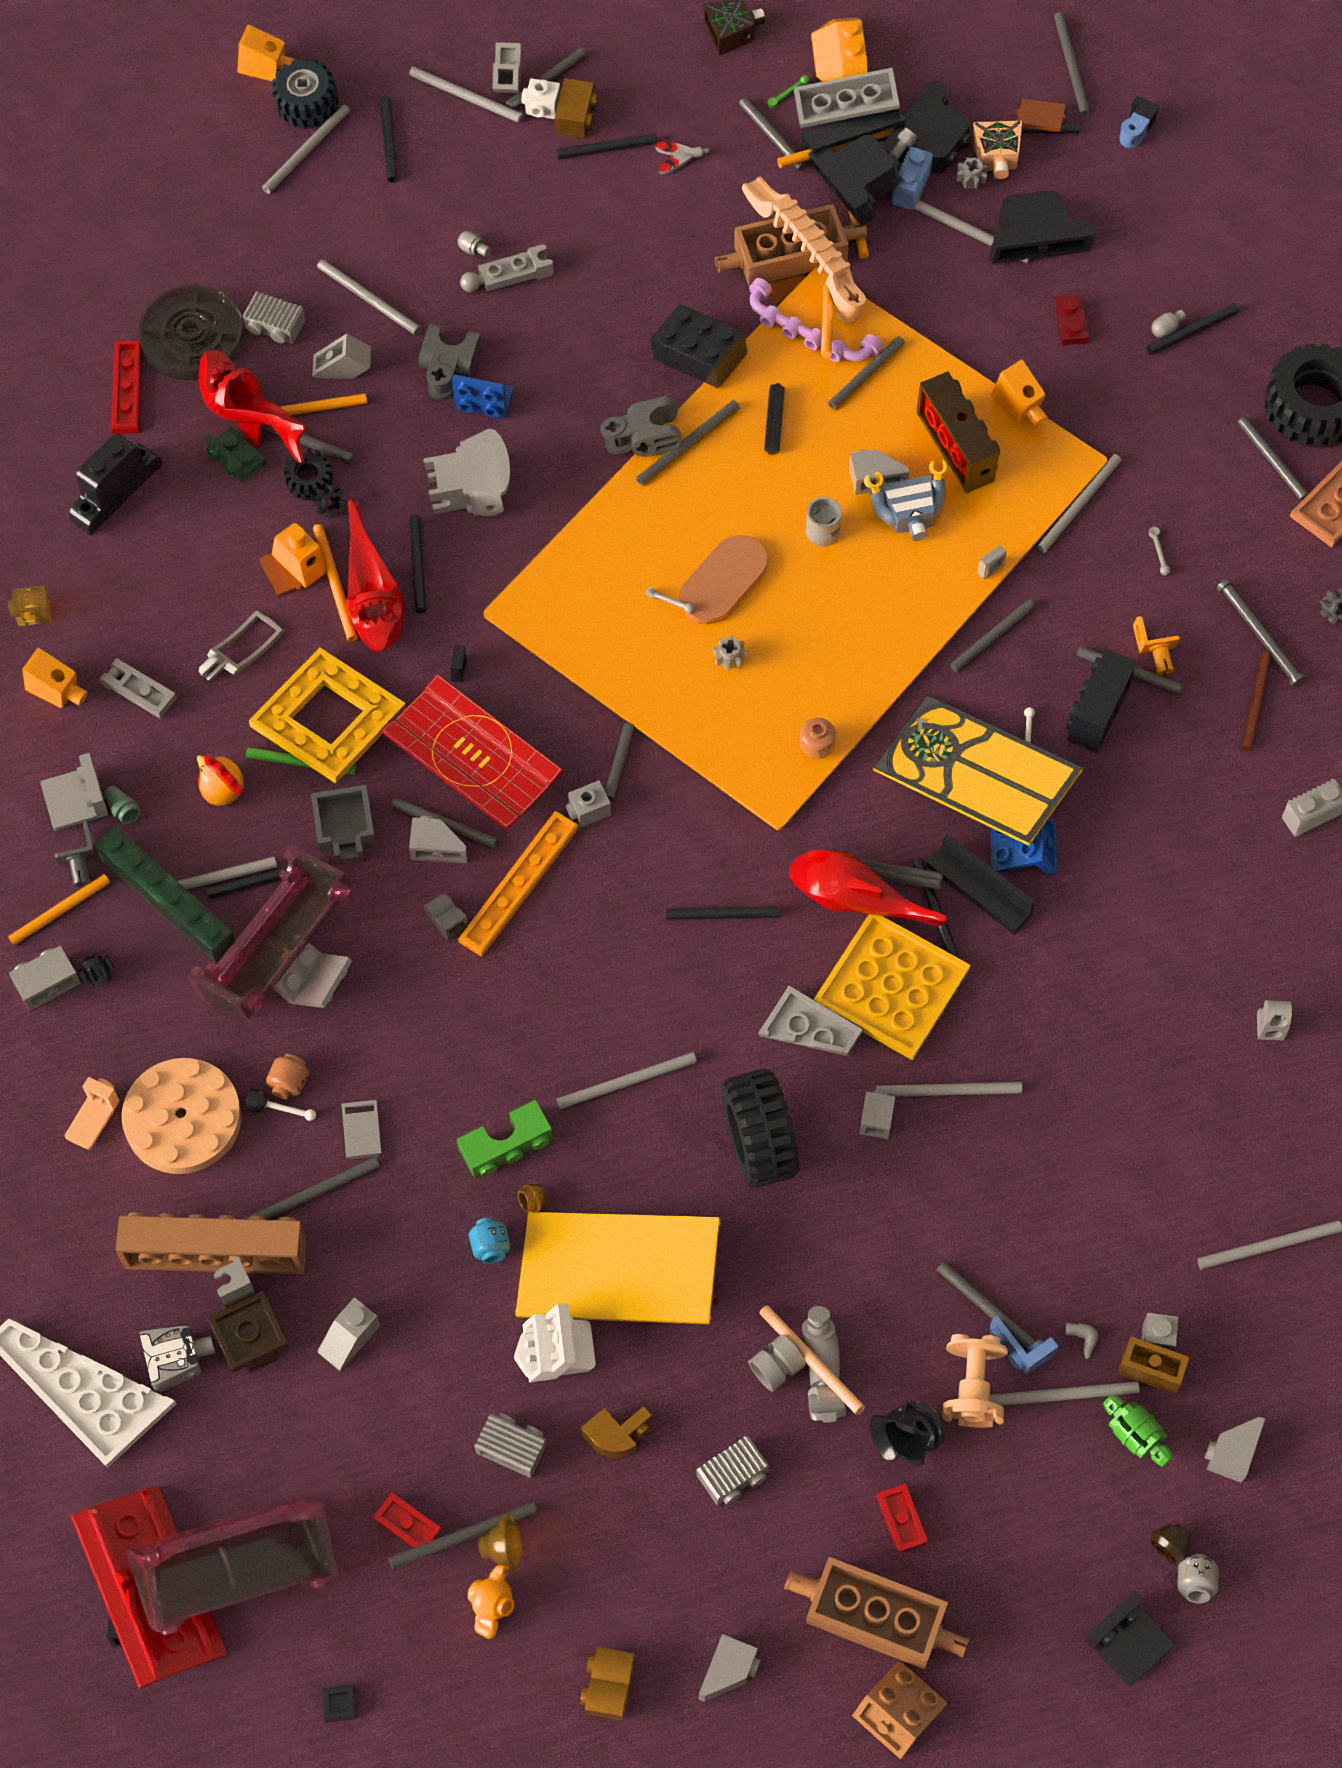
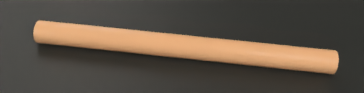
(813, 1361)

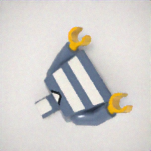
(910, 502)

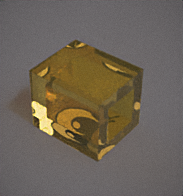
(30, 605)

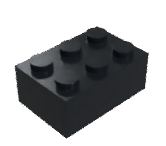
(699, 345)
(1100, 700)

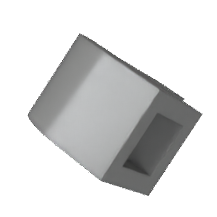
(507, 68)

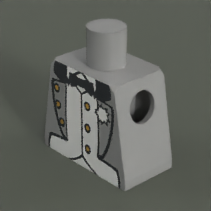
(173, 1355)

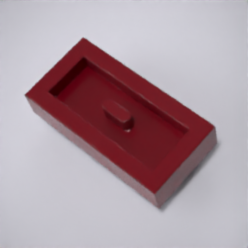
(1071, 320)

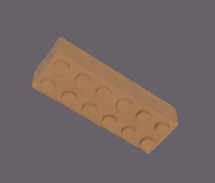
(211, 1243)

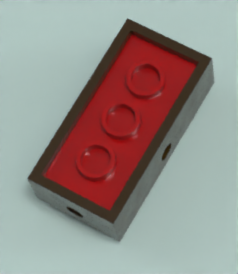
(958, 431)

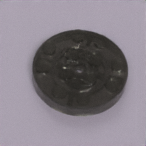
(183, 310)

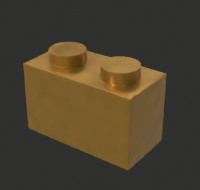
(575, 108)
(1153, 1365)

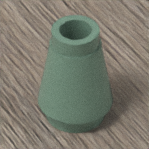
(122, 805)

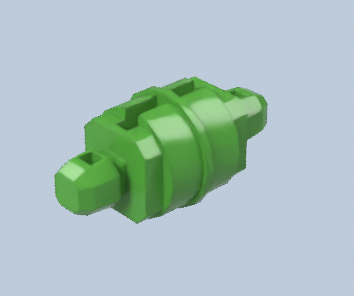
(1138, 1430)

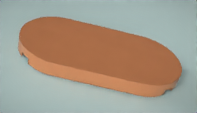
(724, 578)

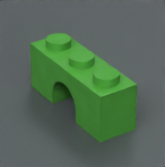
(486, 1154)

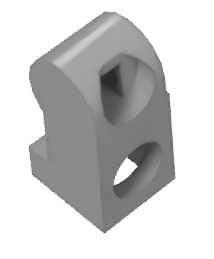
(1274, 1017)

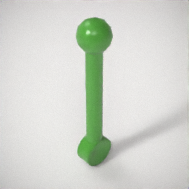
(773, 102)

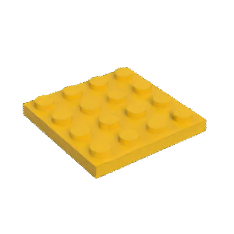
(892, 984)

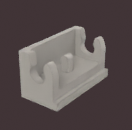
(239, 1286)

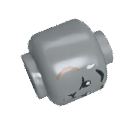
(1198, 1578)

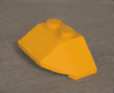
(839, 49)

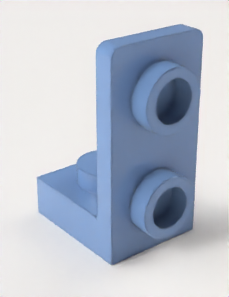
(1037, 1353)

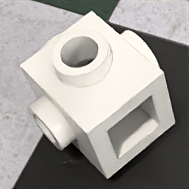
(541, 98)

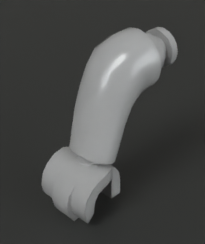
(822, 1339)

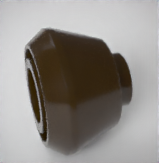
(1171, 1542)

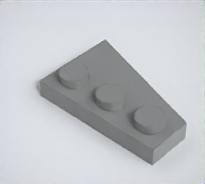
(809, 1024)

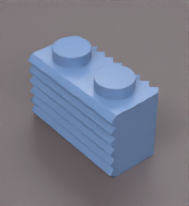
(913, 175)

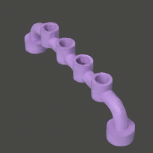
(761, 289)

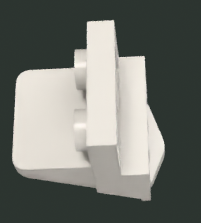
(555, 1345)

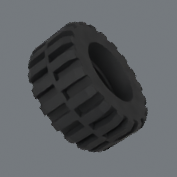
(1292, 413)
(760, 1127)

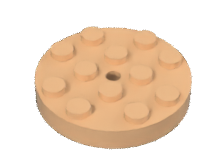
(186, 1142)

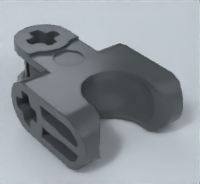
(447, 360)
(643, 428)

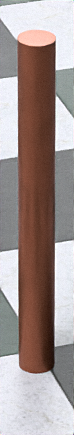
(1256, 701)

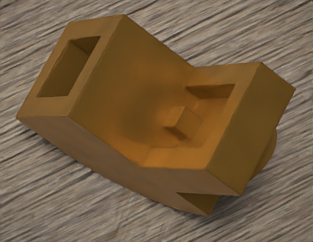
(615, 1440)

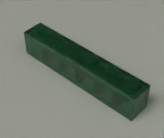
(165, 894)

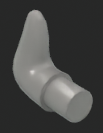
(1084, 1331)

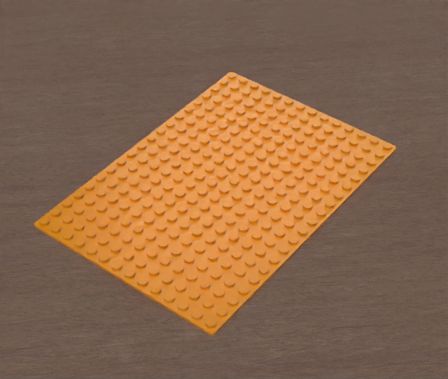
(825, 625)

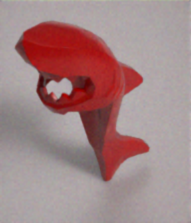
(244, 403)
(373, 595)
(847, 884)

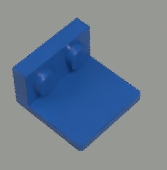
(482, 396)
(1012, 854)

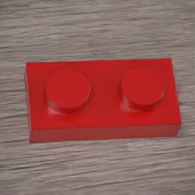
(902, 1518)
(406, 1522)

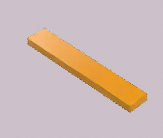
(518, 883)

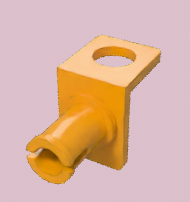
(1158, 647)

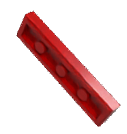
(126, 387)

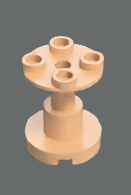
(973, 1405)

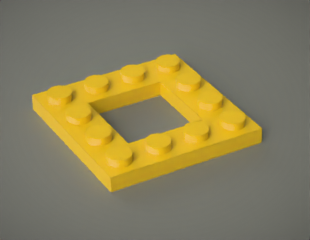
(334, 759)

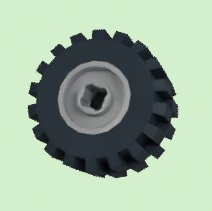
(305, 93)

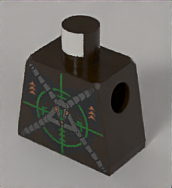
(731, 24)

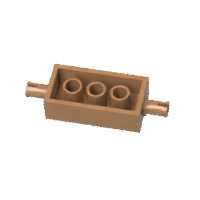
(773, 255)
(876, 1612)

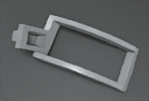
(216, 656)

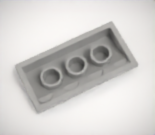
(846, 97)

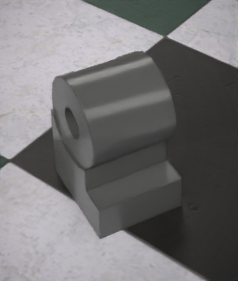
(446, 916)

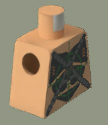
(997, 145)

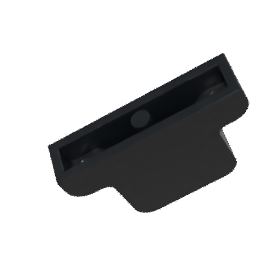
(937, 127)
(858, 174)
(1037, 228)
(110, 480)

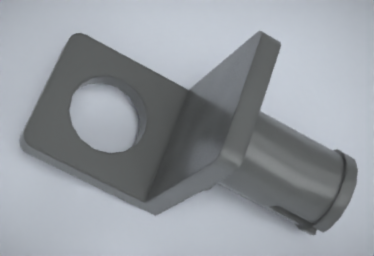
(78, 857)

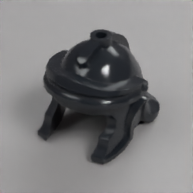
(908, 1432)

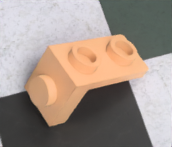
(94, 1113)

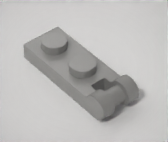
(138, 688)

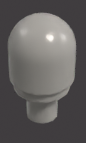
(473, 244)
(1167, 323)

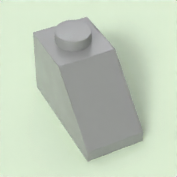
(342, 359)
(871, 461)
(435, 842)
(348, 1334)
(1234, 1450)
(729, 1668)

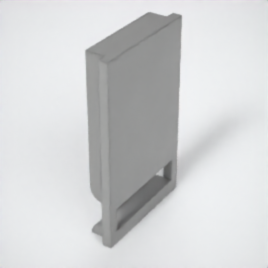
(361, 1131)

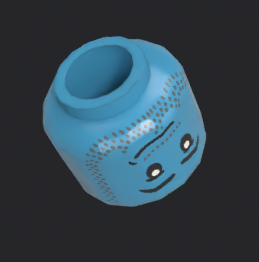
(489, 1240)

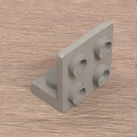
(74, 796)
(312, 978)

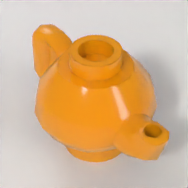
(491, 1601)

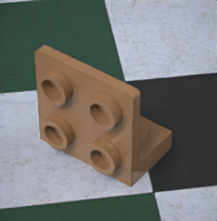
(899, 1709)

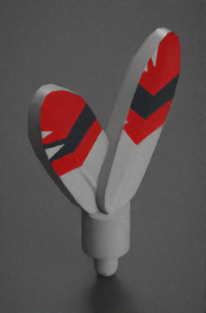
(681, 155)

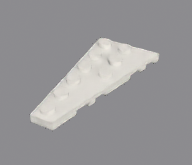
(87, 1396)

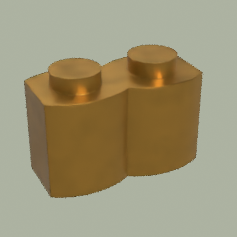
(608, 1684)

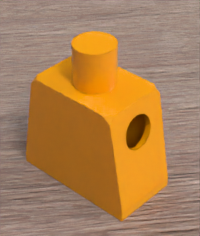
(261, 54)
(1020, 394)
(295, 550)
(52, 680)

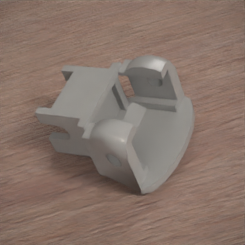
(472, 476)

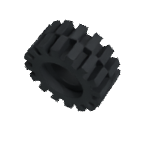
(308, 487)

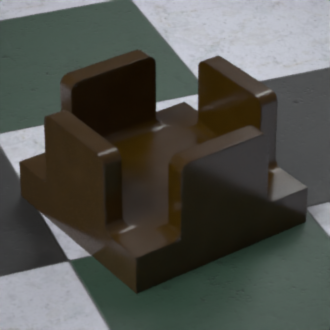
(248, 1333)

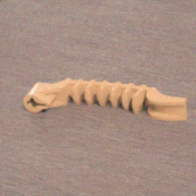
(845, 293)

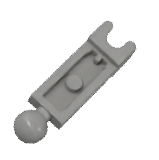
(510, 270)

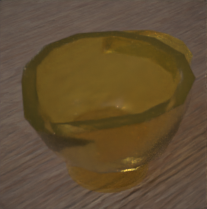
(503, 1543)

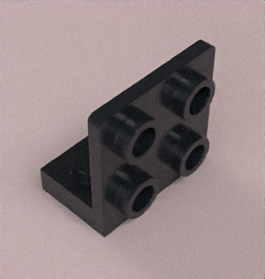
(1129, 1640)

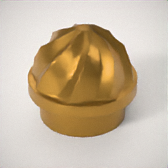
(532, 1198)

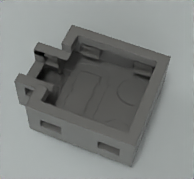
(343, 823)

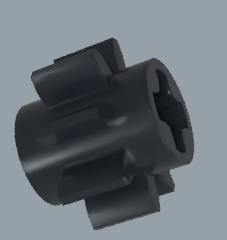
(335, 498)
(96, 970)

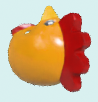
(219, 780)

